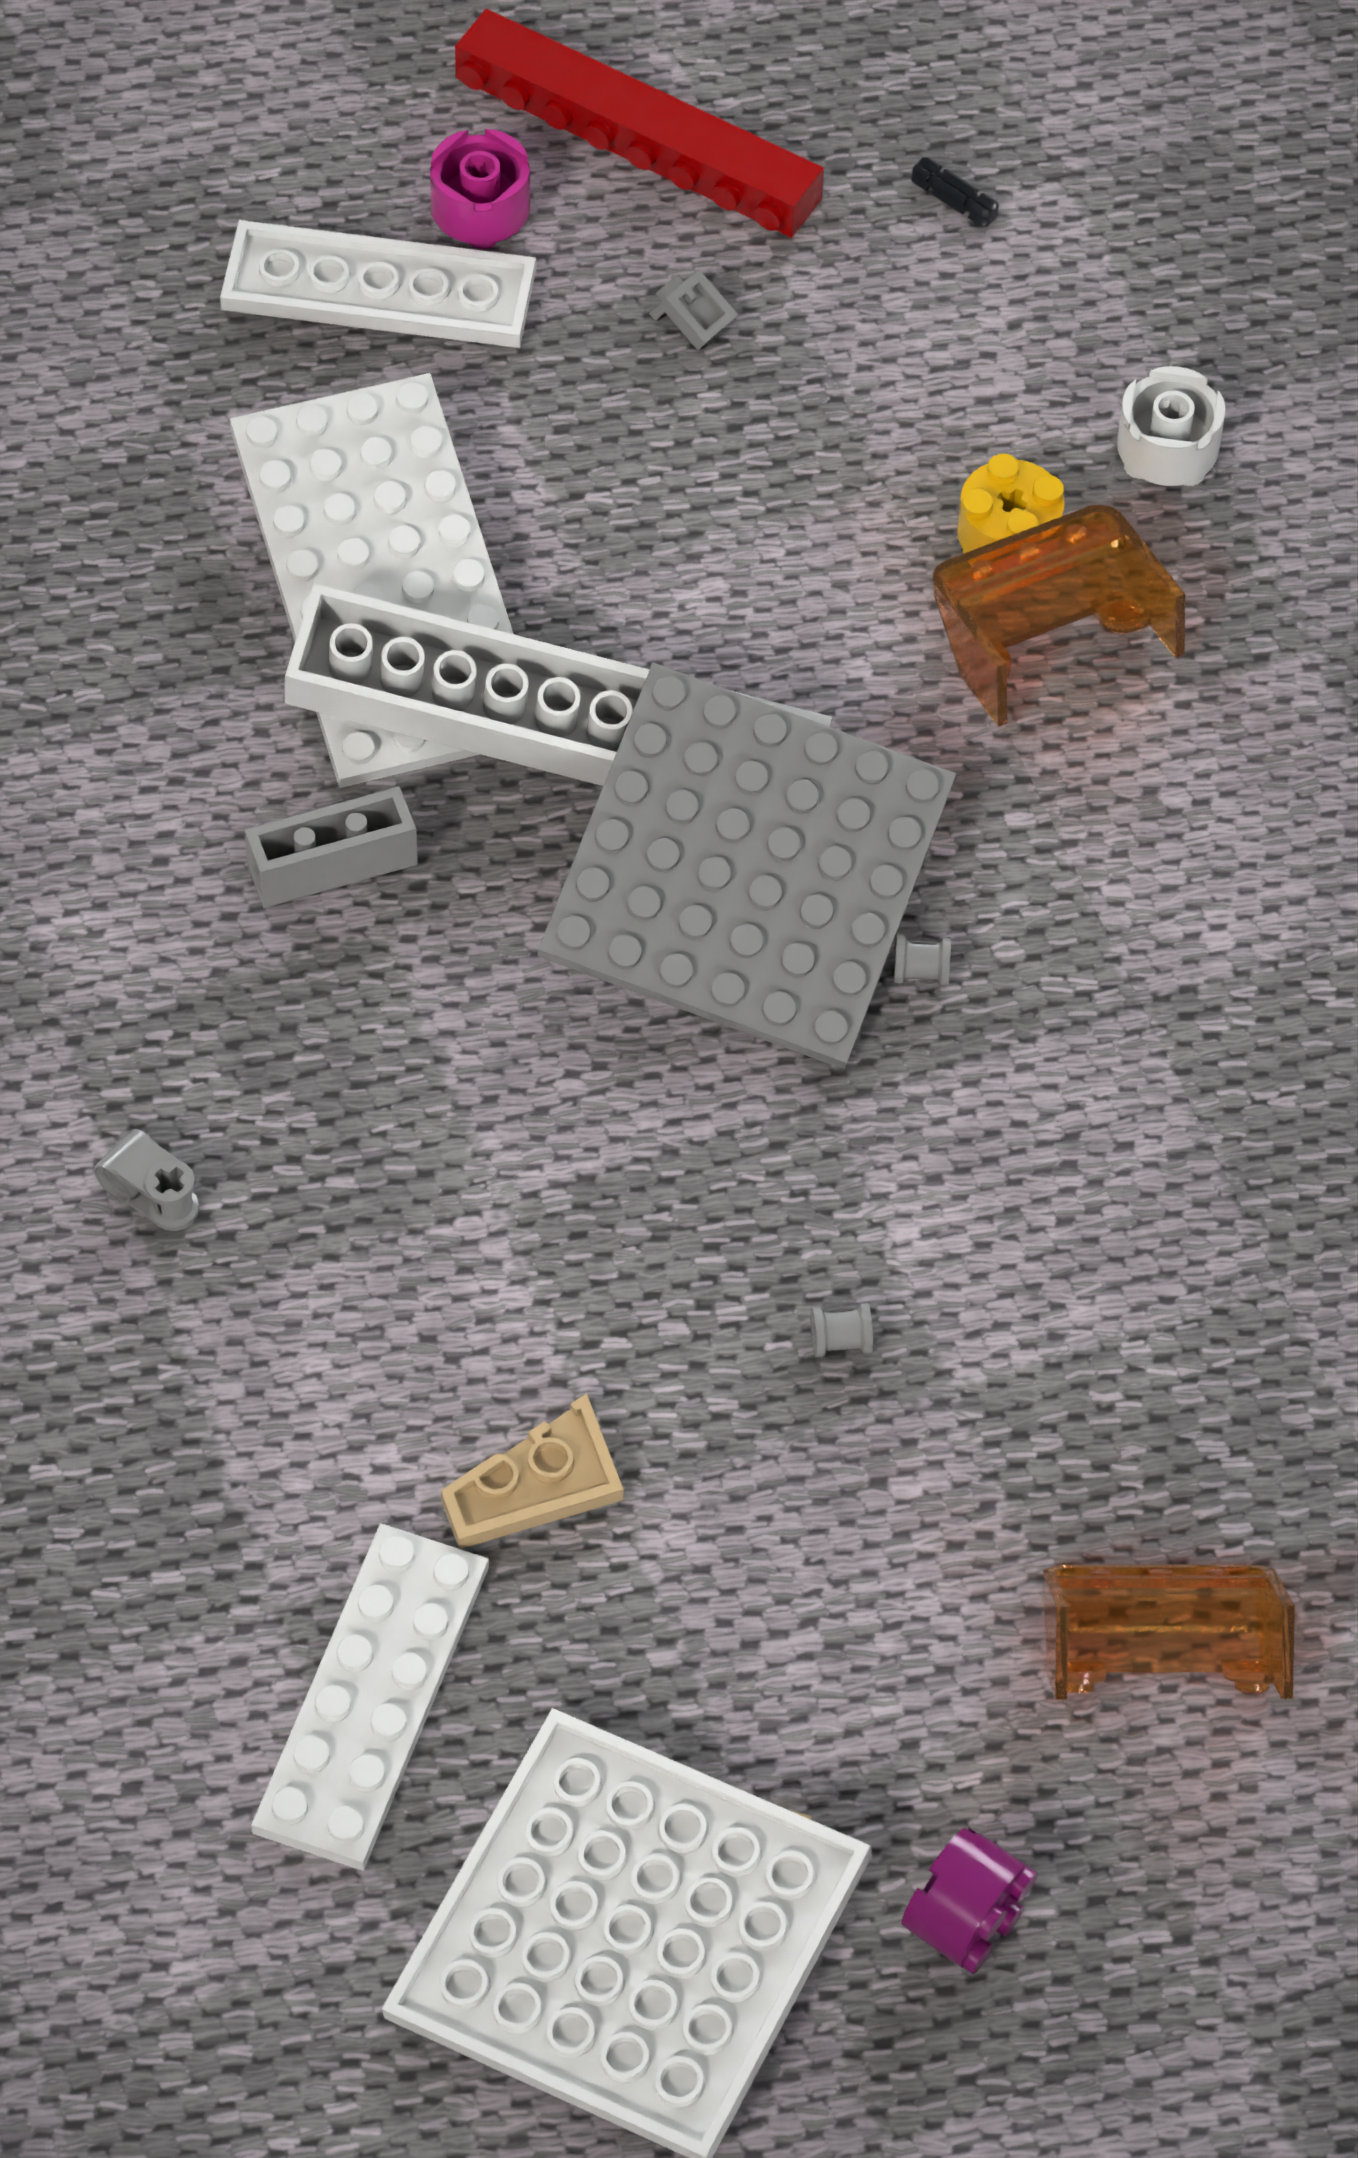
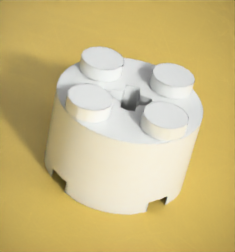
(1170, 427)

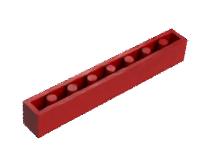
(639, 123)

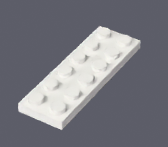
(378, 283)
(370, 1697)

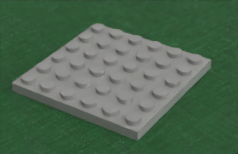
(747, 865)

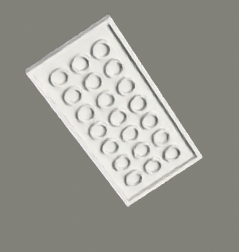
(375, 505)

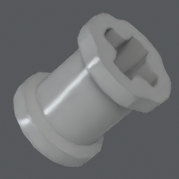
(922, 960)
(841, 1330)

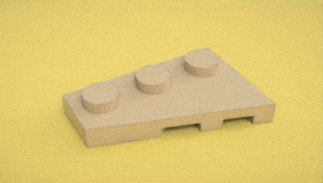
(542, 1479)

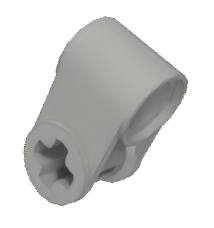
(150, 1181)

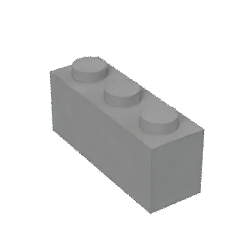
(331, 847)

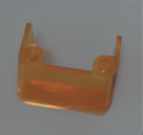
(1048, 580)
(1168, 1621)

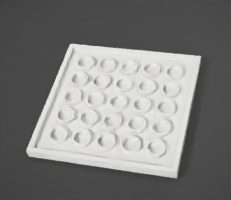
(628, 1935)

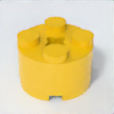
(1006, 500)

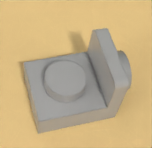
(694, 308)

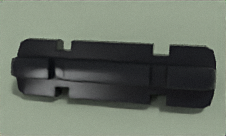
(954, 191)

